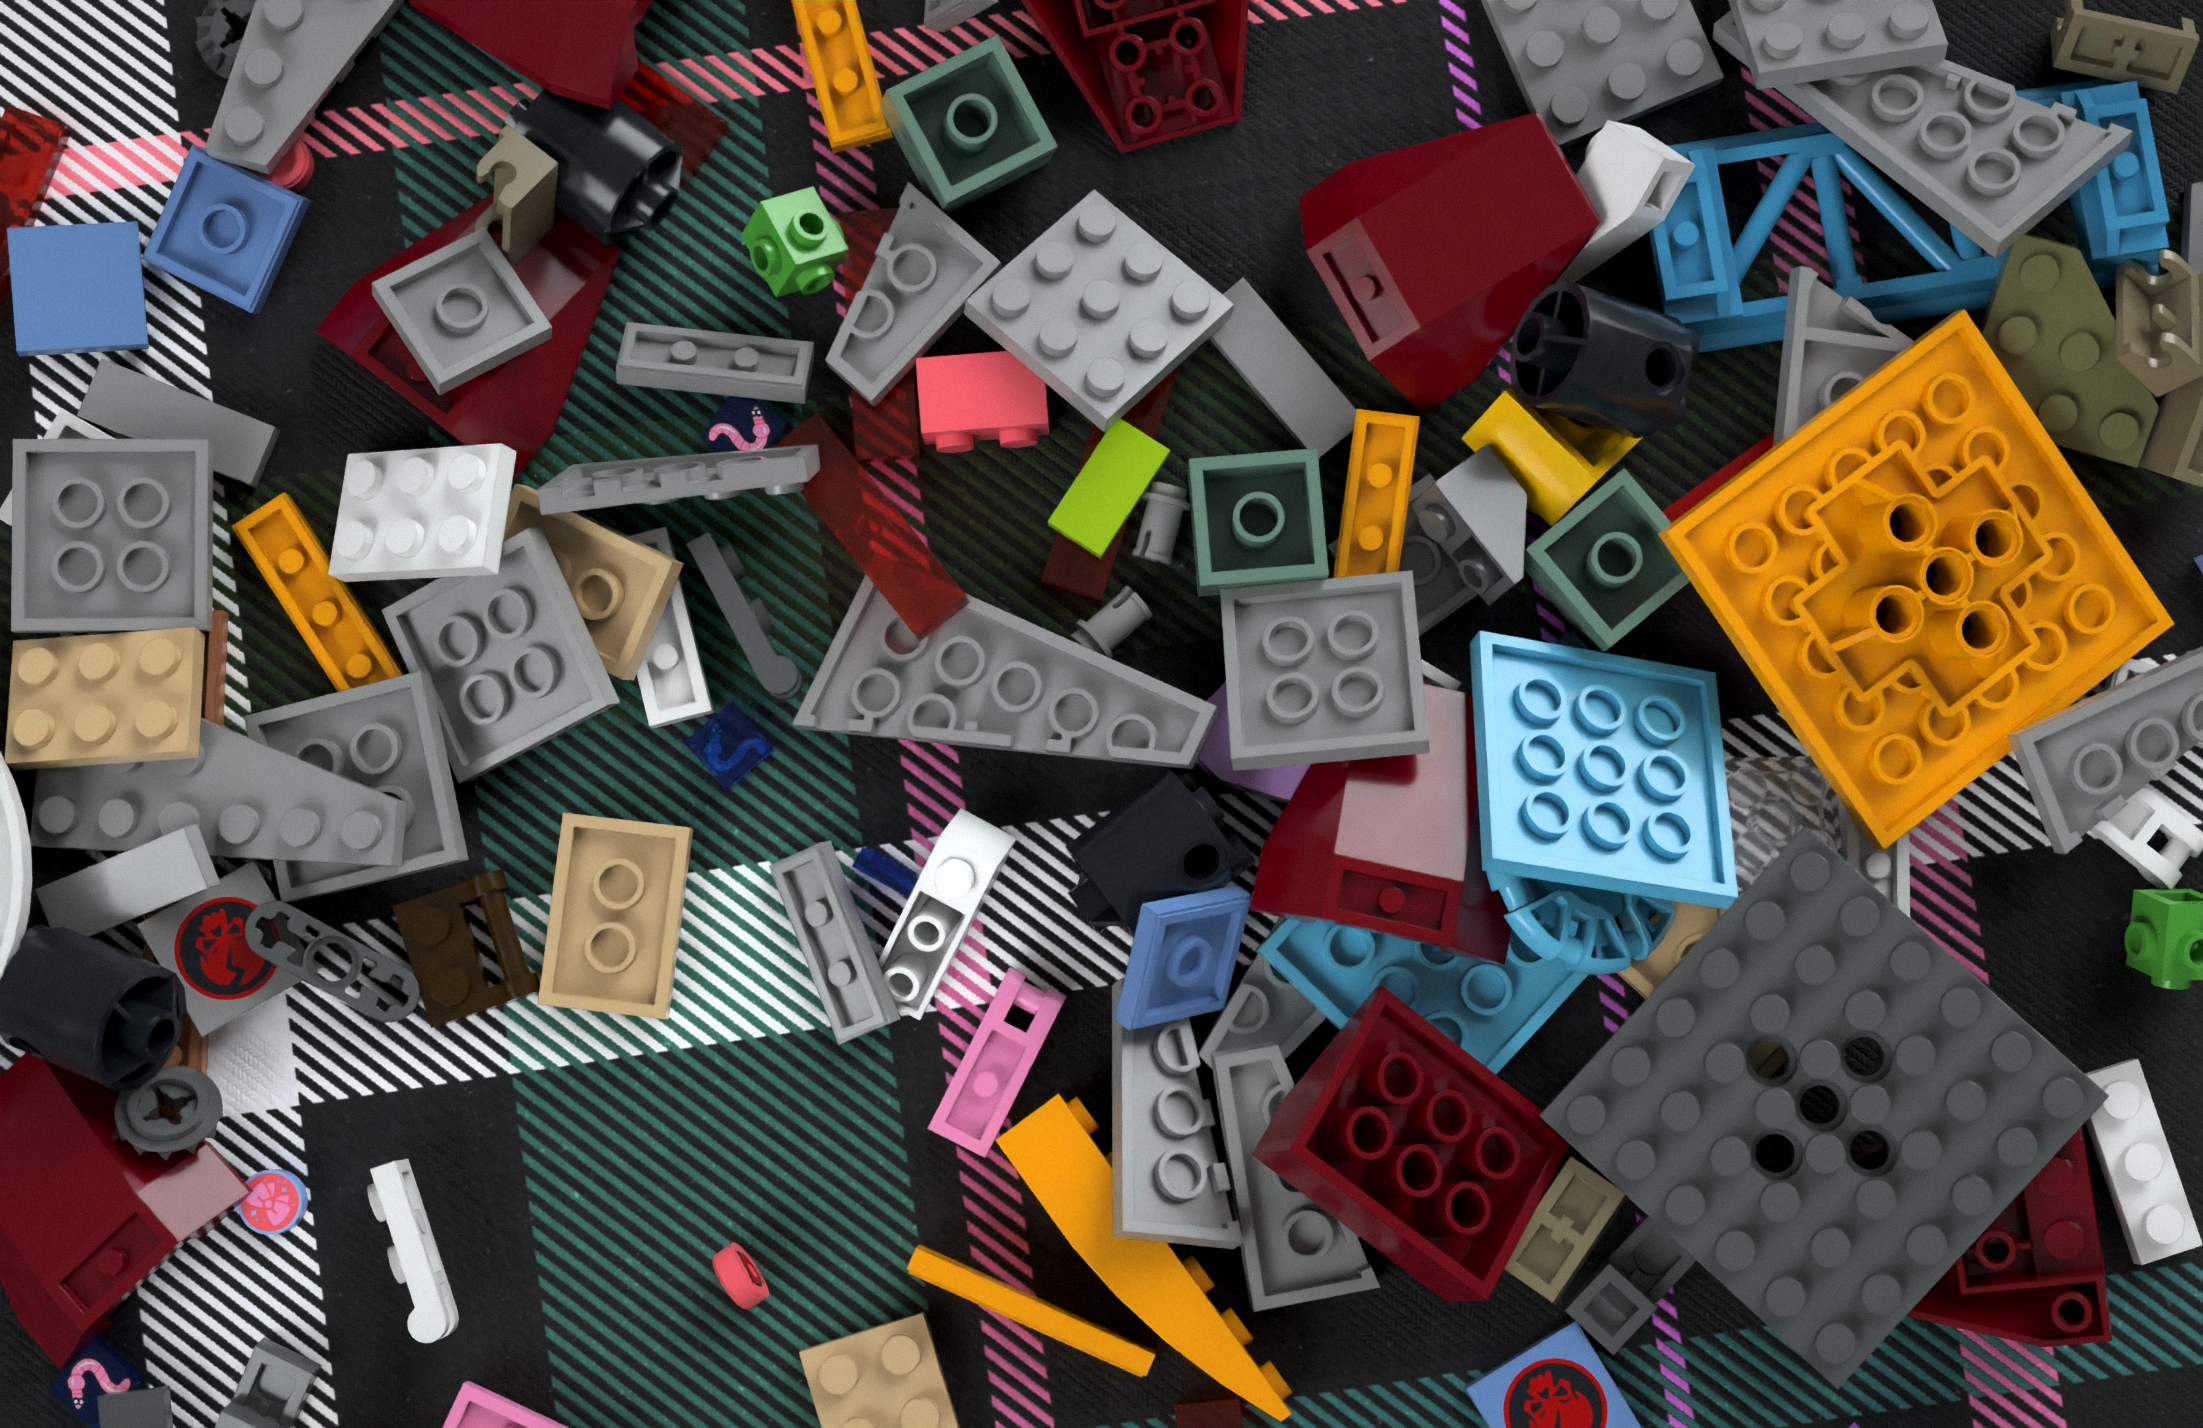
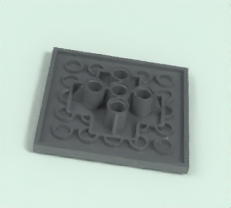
(1957, 1095)

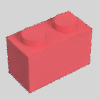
(978, 400)

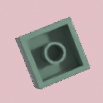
(968, 125)
(1257, 519)
(1606, 562)

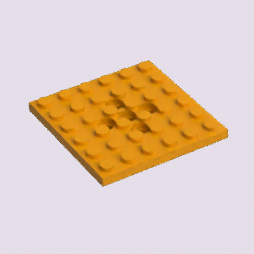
(1806, 552)

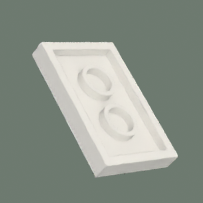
(423, 513)

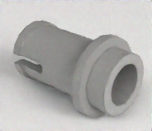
(1161, 522)
(1112, 623)

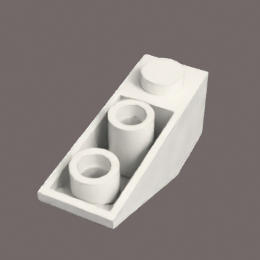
(1631, 186)
(942, 909)

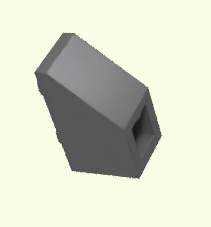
(1479, 522)

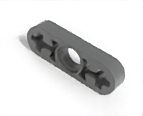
(367, 998)

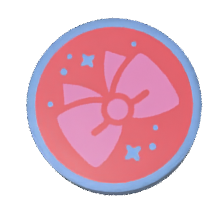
(275, 1203)

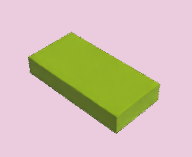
(1108, 487)

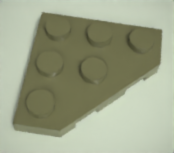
(2061, 352)

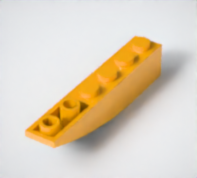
(1075, 1188)

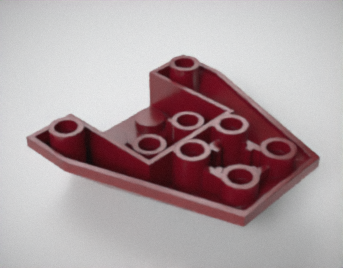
(562, 45)
(1151, 63)
(1446, 248)
(526, 394)
(1391, 844)
(85, 1210)
(2035, 1267)

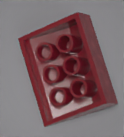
(1415, 1148)

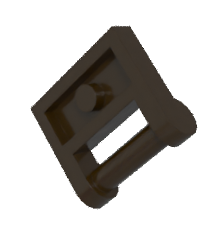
(447, 954)

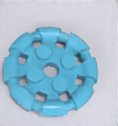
(1599, 942)

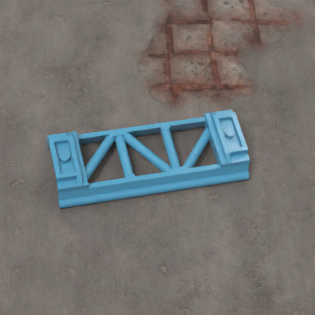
(1699, 272)

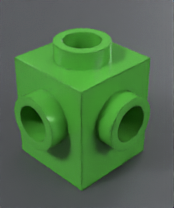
(795, 242)
(2166, 936)

